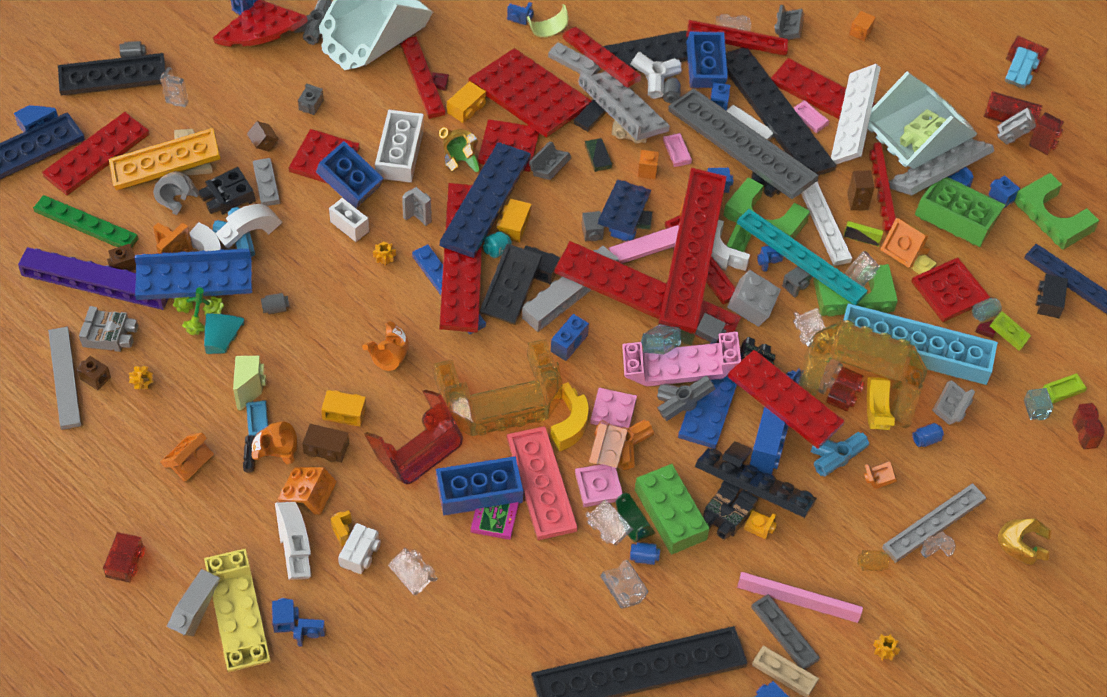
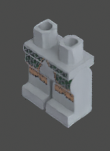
(107, 330)

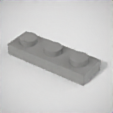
(573, 59)
(266, 182)

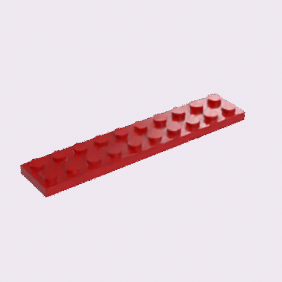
(692, 250)
(460, 276)
(627, 284)

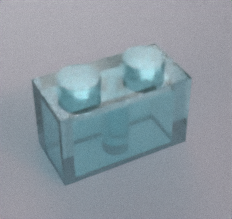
(661, 339)

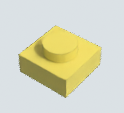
(923, 264)

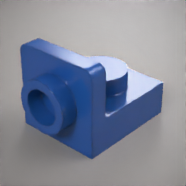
(964, 176)
(767, 256)
(308, 627)

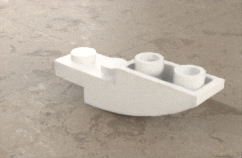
(295, 540)

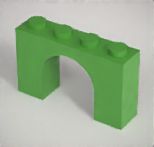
(747, 197)
(1061, 230)
(881, 297)

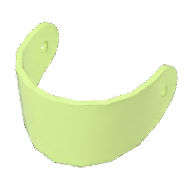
(551, 26)

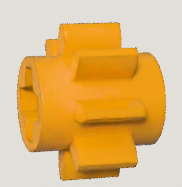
(384, 253)
(141, 377)
(886, 647)

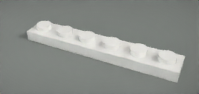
(826, 225)

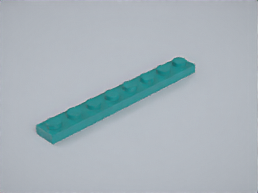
(802, 257)

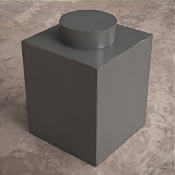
(591, 229)
(710, 328)

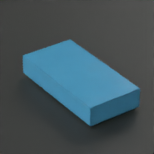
(256, 416)

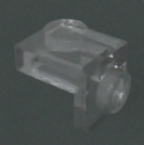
(940, 541)

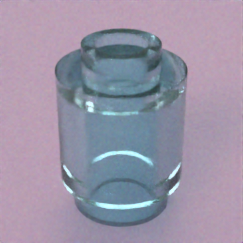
(986, 309)

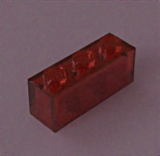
(1003, 107)

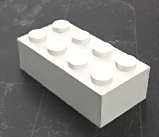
(399, 145)

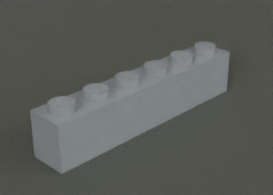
(556, 298)

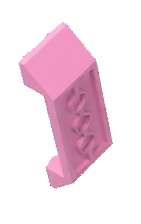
(682, 363)

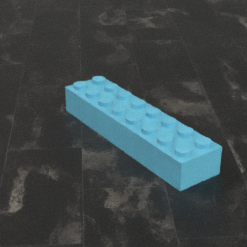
(938, 347)

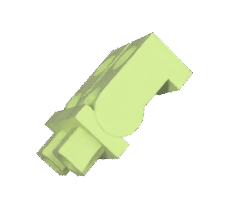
(921, 129)

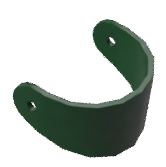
(631, 513)

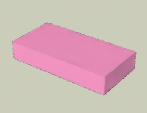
(811, 117)
(677, 150)

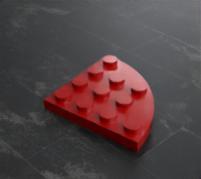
(260, 25)

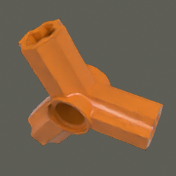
(634, 436)

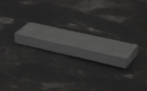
(785, 632)

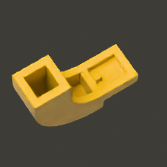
(878, 403)
(572, 429)

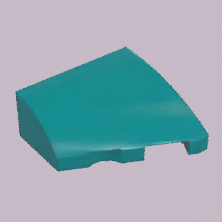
(220, 331)

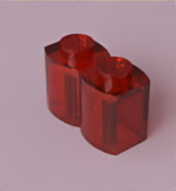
(845, 389)
(1088, 426)

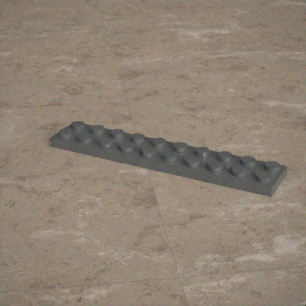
(743, 143)

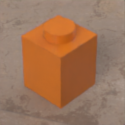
(862, 25)
(648, 164)

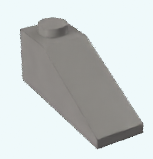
(193, 604)

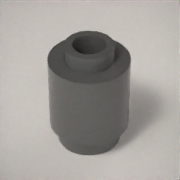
(132, 48)
(672, 90)
(274, 303)

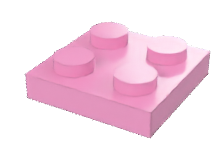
(613, 408)
(598, 484)

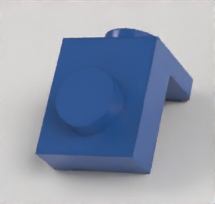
(519, 14)

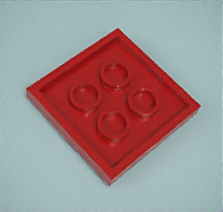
(510, 134)
(314, 150)
(949, 289)

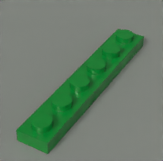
(84, 222)

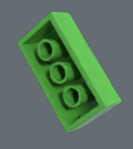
(671, 509)

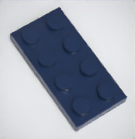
(624, 207)

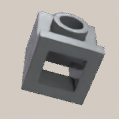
(310, 99)
(796, 280)

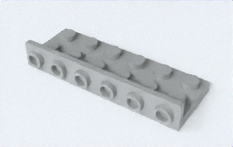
(623, 105)

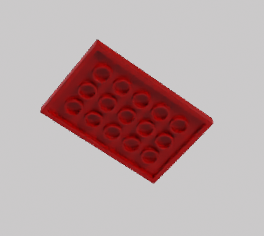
(530, 92)

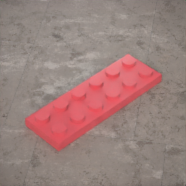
(542, 483)

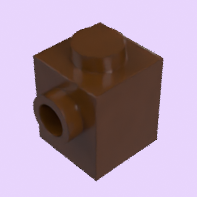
(262, 136)
(122, 258)
(93, 372)

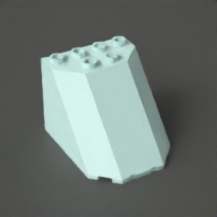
(365, 29)
(905, 103)

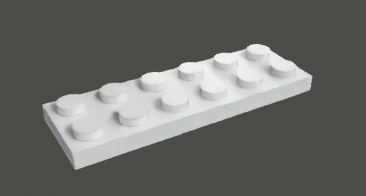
(855, 114)

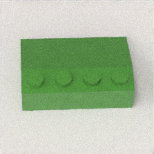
(959, 210)

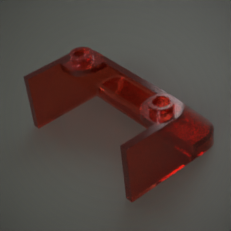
(426, 449)

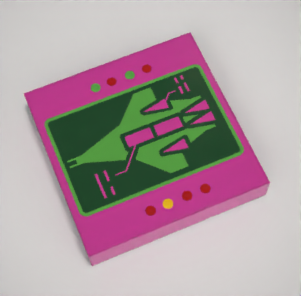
(495, 520)

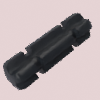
(248, 464)

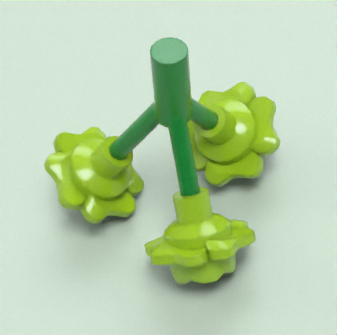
(212, 306)

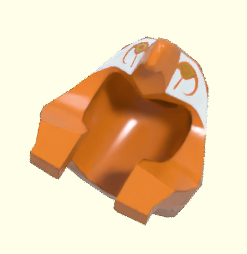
(392, 351)
(276, 440)

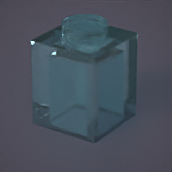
(1038, 404)

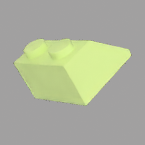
(248, 379)

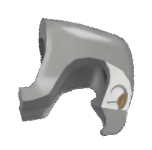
(172, 185)

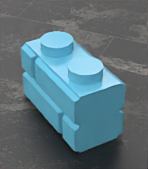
(1022, 67)

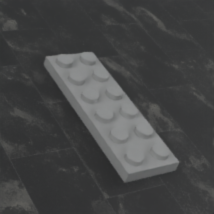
(940, 166)

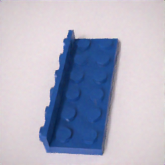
(183, 272)

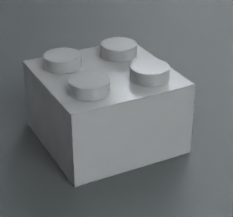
(754, 298)

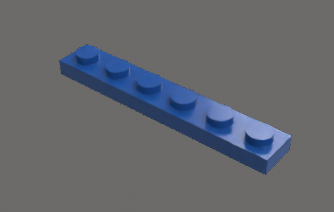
(434, 270)

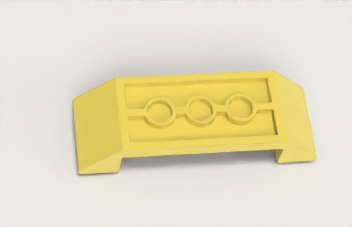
(237, 611)

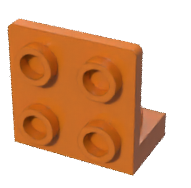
(309, 487)

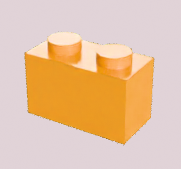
(466, 102)
(514, 219)
(343, 408)

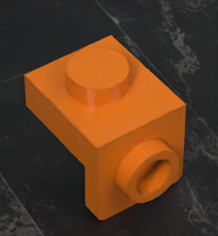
(880, 475)

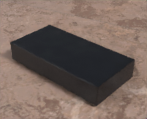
(589, 116)
(737, 454)

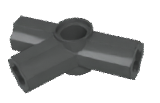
(315, 18)
(682, 397)

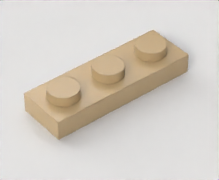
(785, 671)

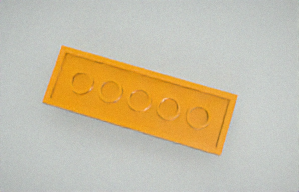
(164, 158)

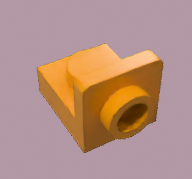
(760, 524)
(339, 526)

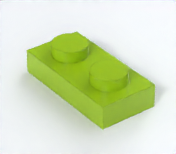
(1010, 330)

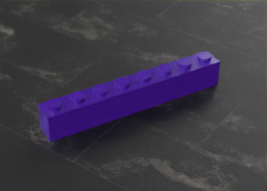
(83, 276)

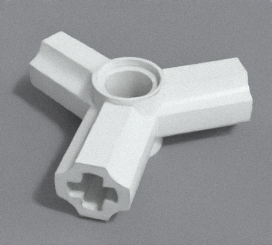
(656, 72)

